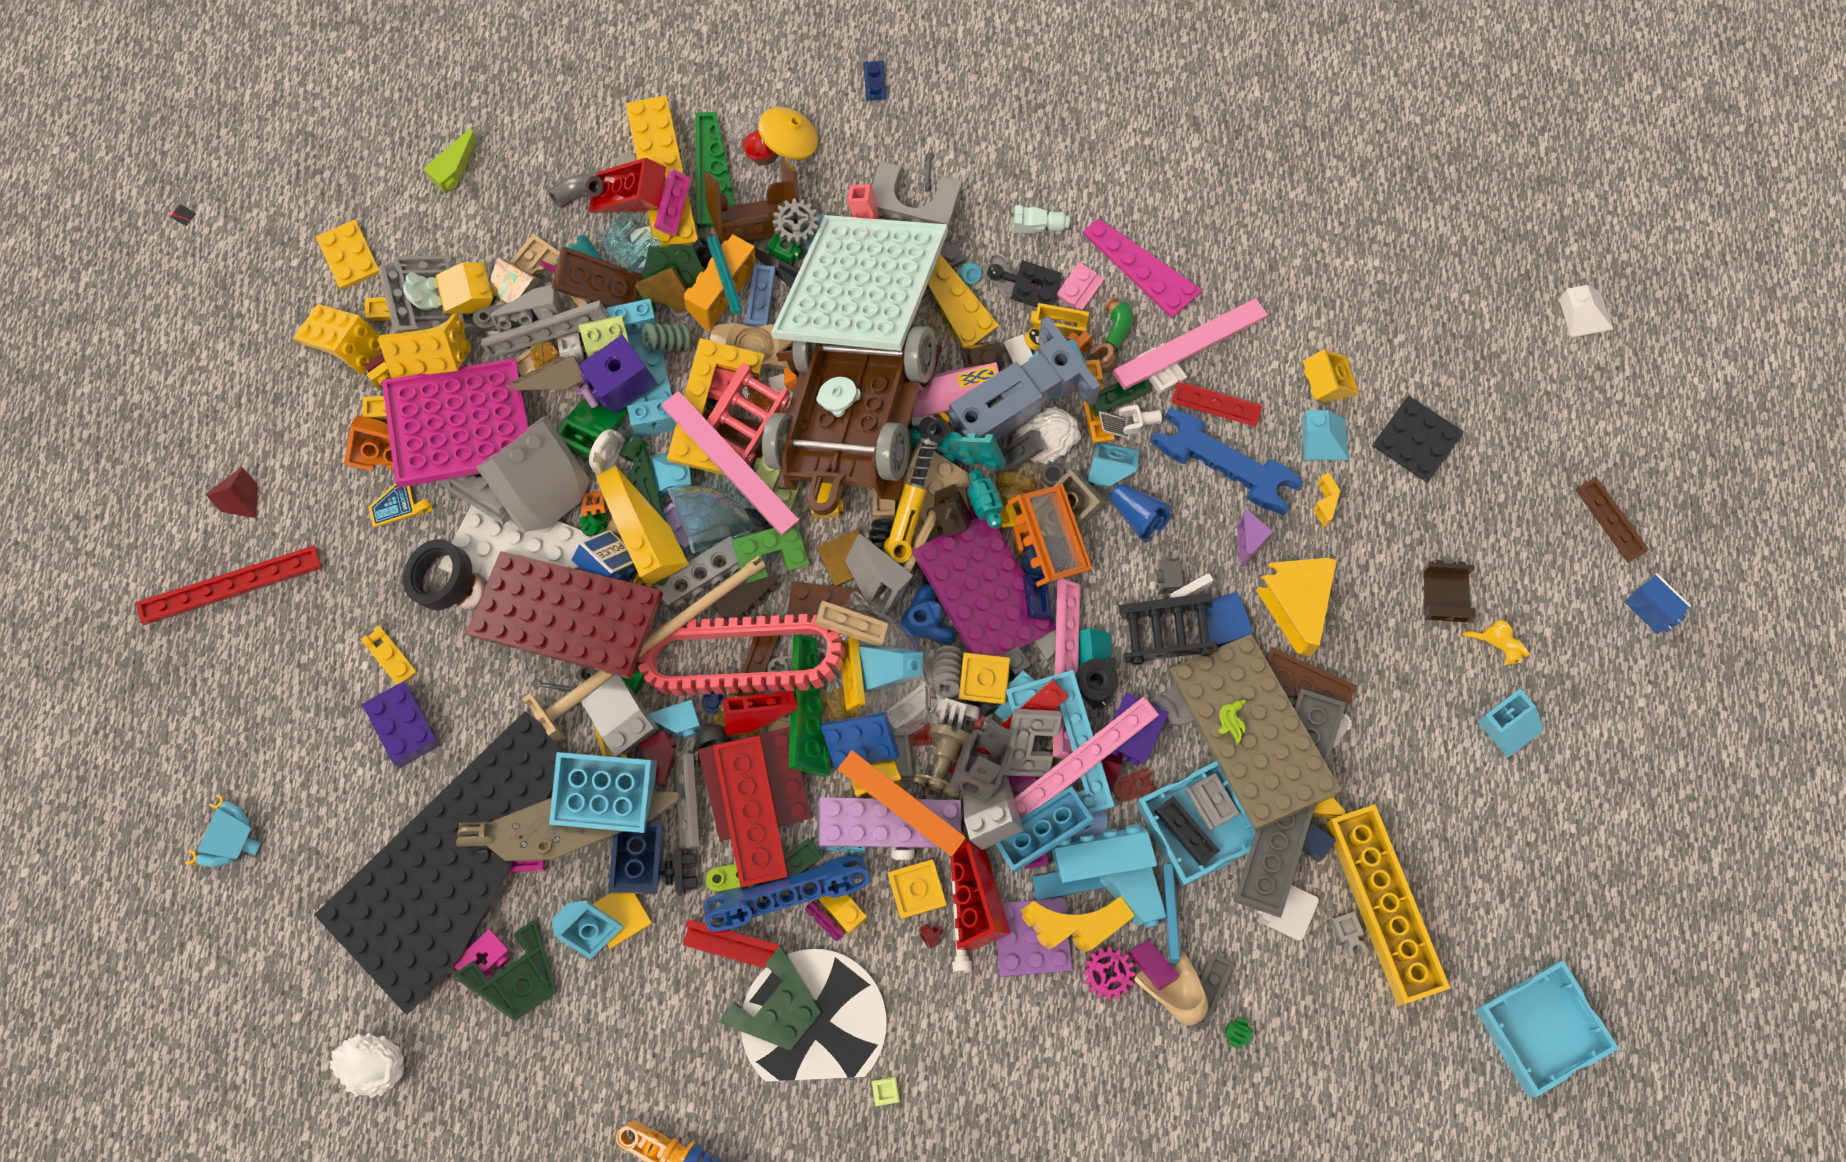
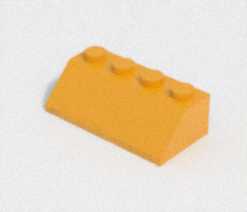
(707, 297)

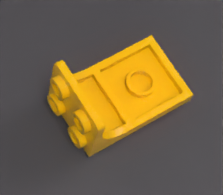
(341, 335)
(427, 350)

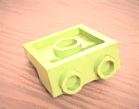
(771, 478)

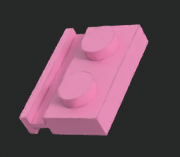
(1080, 287)

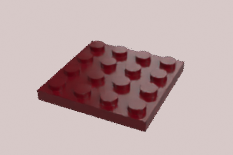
(785, 783)

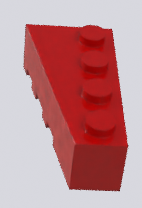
(977, 899)

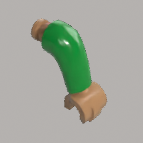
(1122, 322)

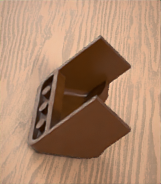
(750, 219)

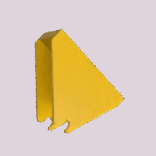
(1299, 600)

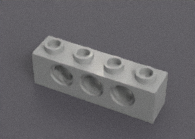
(703, 563)

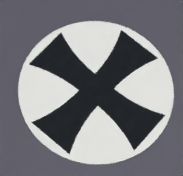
(841, 1039)

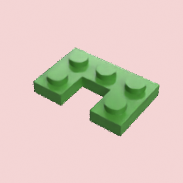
(769, 541)

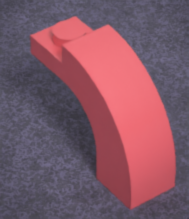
(862, 201)

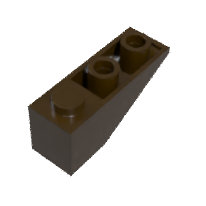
(744, 596)

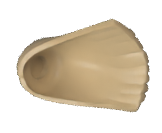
(1182, 998)

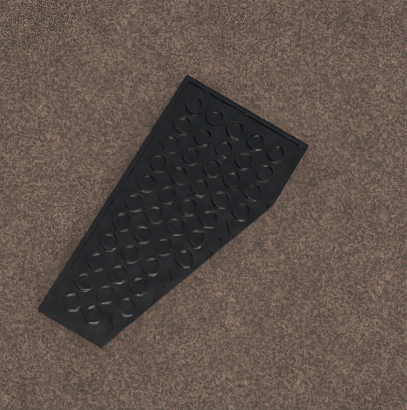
(421, 893)

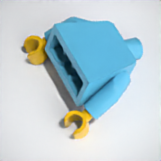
(224, 837)

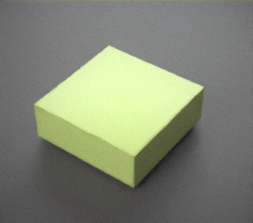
(885, 1091)

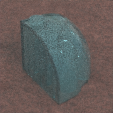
(707, 515)

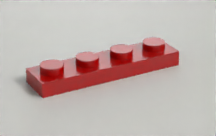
(1217, 403)

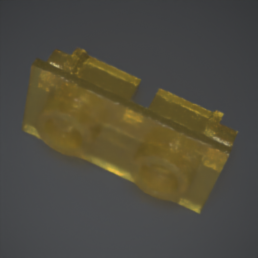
(542, 353)

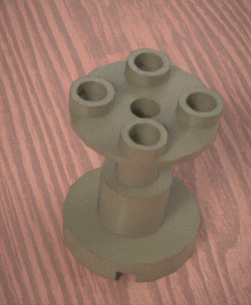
(946, 752)

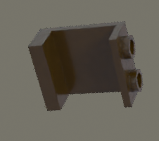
(1447, 592)

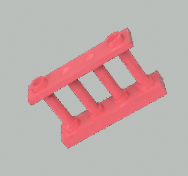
(733, 396)

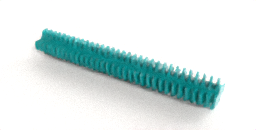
(724, 274)

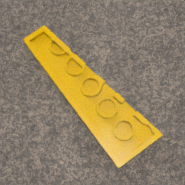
(959, 305)

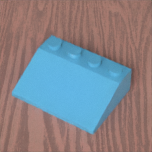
(602, 792)

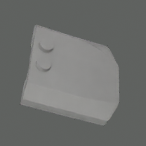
(403, 314)
(536, 477)

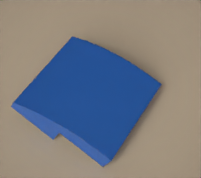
(1227, 620)

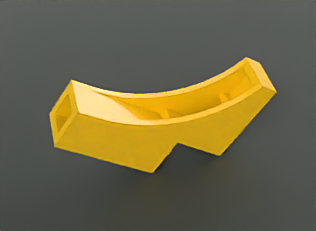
(1086, 929)

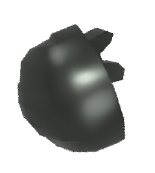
(707, 736)

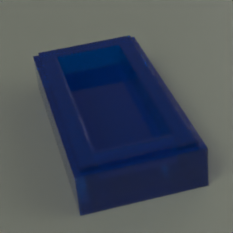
(1036, 597)

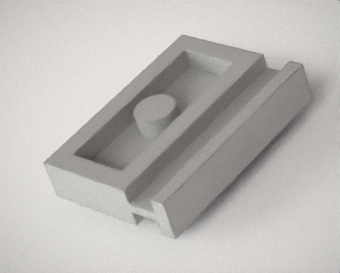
(1212, 802)

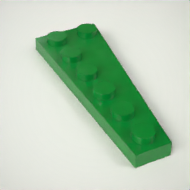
(711, 159)
(806, 736)

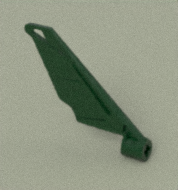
(642, 475)

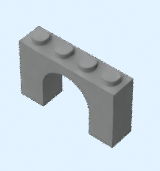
(938, 211)

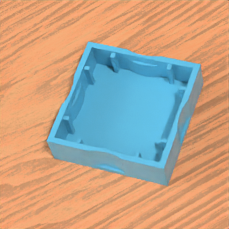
(1231, 838)
(1546, 1029)

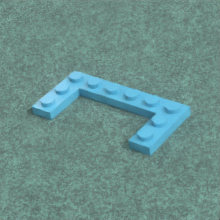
(1097, 791)

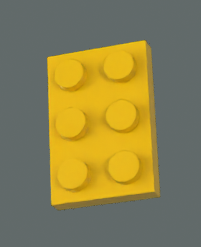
(348, 254)

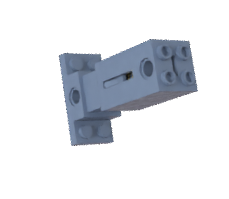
(1020, 390)

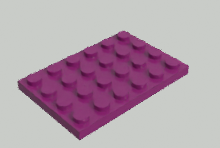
(981, 589)

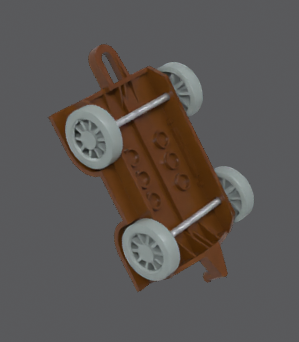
(873, 436)

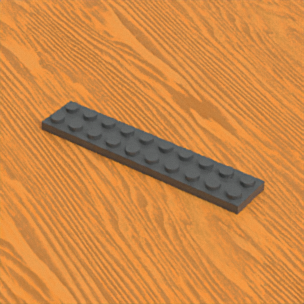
(1278, 846)

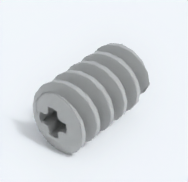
(947, 671)

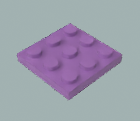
(1022, 952)

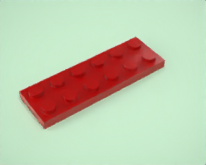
(750, 811)

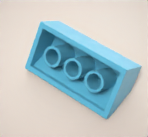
(1103, 853)

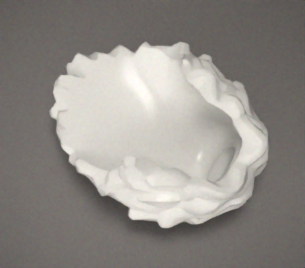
(1056, 431)
(367, 1064)

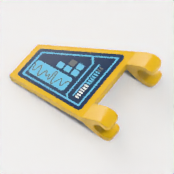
(396, 505)

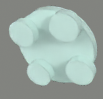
(422, 291)
(838, 395)

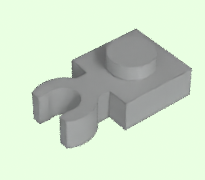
(1349, 929)

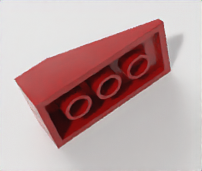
(630, 187)

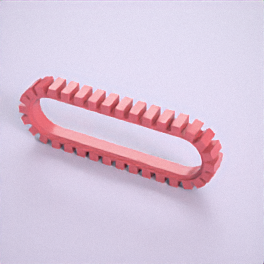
(745, 681)

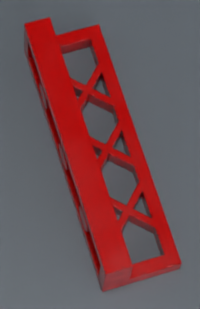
(729, 944)

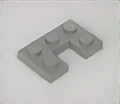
(1025, 726)

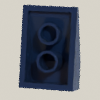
(637, 860)

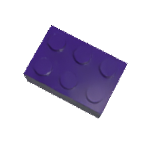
(401, 724)

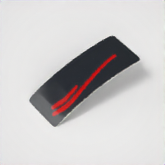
(181, 214)

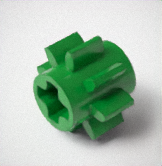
(593, 524)
(1238, 1032)

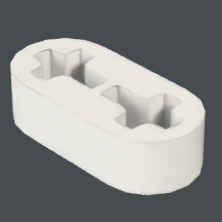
(972, 712)

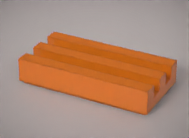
(595, 506)

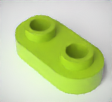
(728, 881)

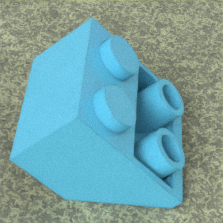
(1512, 723)

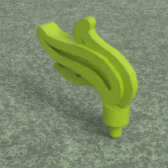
(1230, 722)

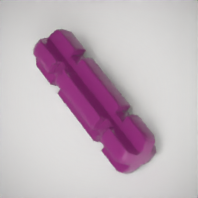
(824, 920)

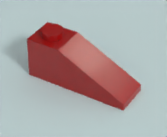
(754, 711)

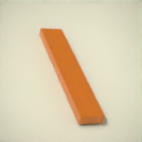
(901, 803)

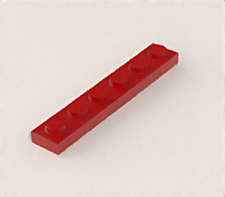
(1046, 698)

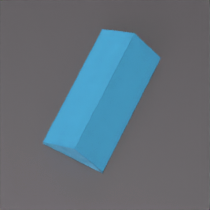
(1045, 829)

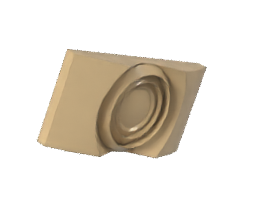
(754, 339)

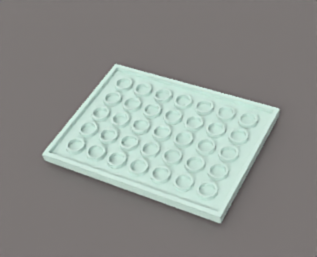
(861, 282)

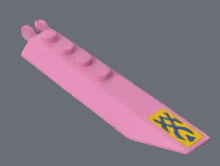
(950, 386)

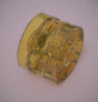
(1014, 484)

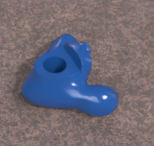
(924, 615)

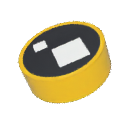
(1031, 339)

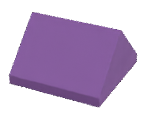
(1251, 537)

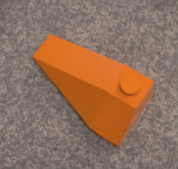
(368, 444)

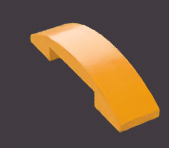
(1094, 423)

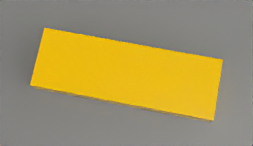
(852, 675)

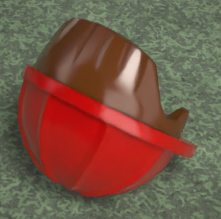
(757, 150)

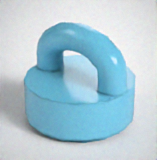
(970, 273)

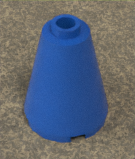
(1141, 510)

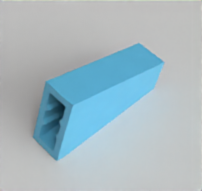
(888, 666)

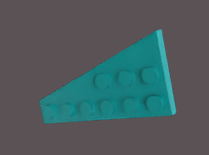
(967, 449)

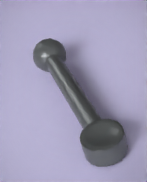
(929, 156)
(537, 683)

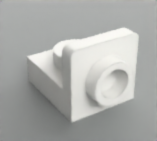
(571, 345)

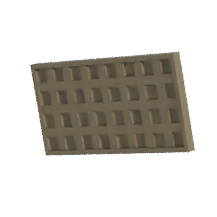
(1276, 763)

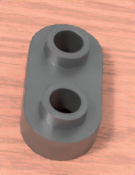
(488, 324)

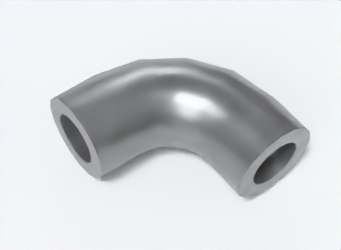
(574, 187)

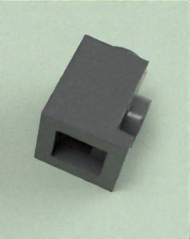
(1169, 576)
(1017, 663)

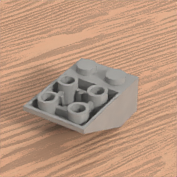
(528, 308)
(876, 574)

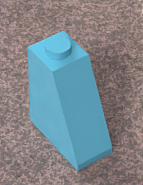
(1139, 892)

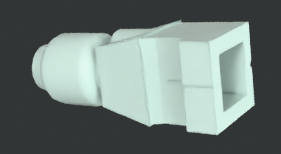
(1036, 220)

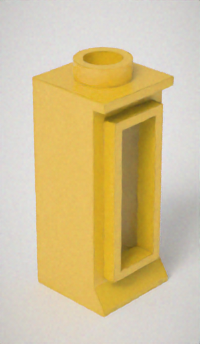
(1061, 314)

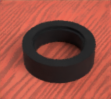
(418, 564)

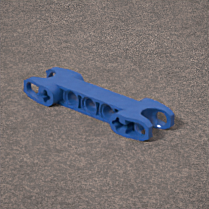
(1194, 443)
(741, 904)

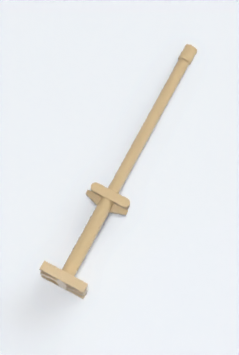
(548, 715)

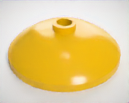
(788, 133)

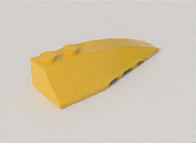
(641, 528)

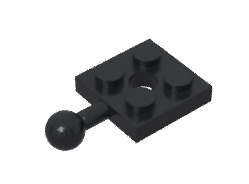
(1027, 274)

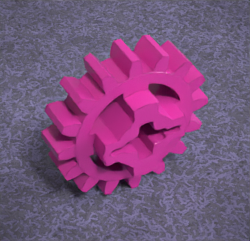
(1098, 968)

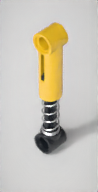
(914, 492)

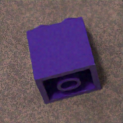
(1140, 745)

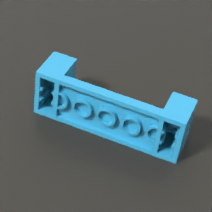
(648, 407)

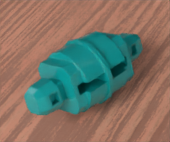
(985, 499)

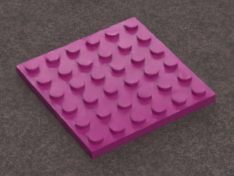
(451, 420)

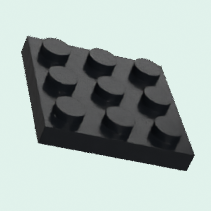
(1417, 439)

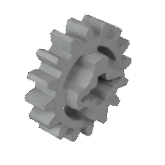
(805, 221)

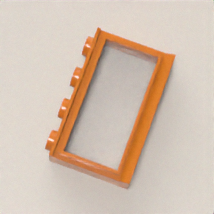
(1052, 533)

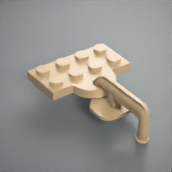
(940, 475)

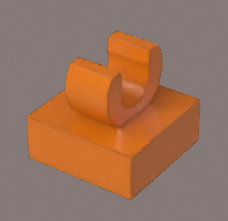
(1084, 341)

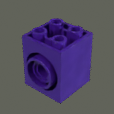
(617, 375)

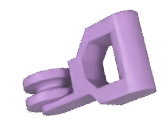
(586, 391)

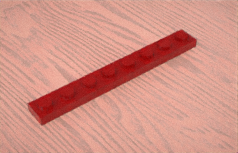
(228, 585)

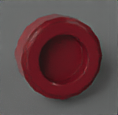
(930, 935)

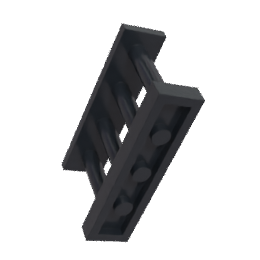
(1177, 607)

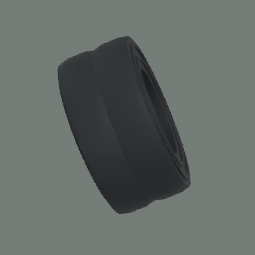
(1109, 677)

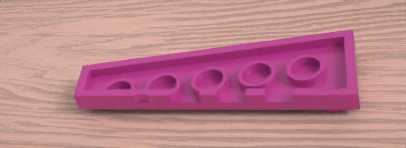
(1153, 277)

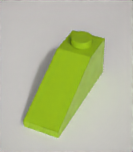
(449, 166)

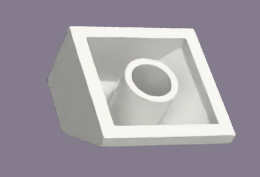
(1585, 311)

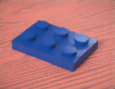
(866, 735)

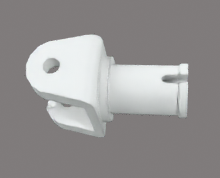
(1140, 418)

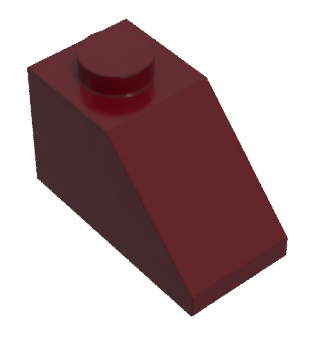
(662, 750)

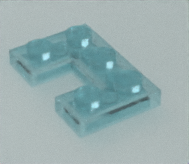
(626, 253)

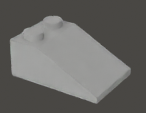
(619, 716)
(992, 820)

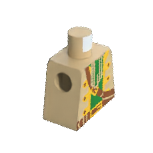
(510, 281)

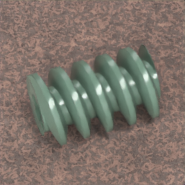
(665, 336)

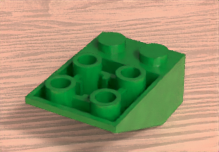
(586, 424)

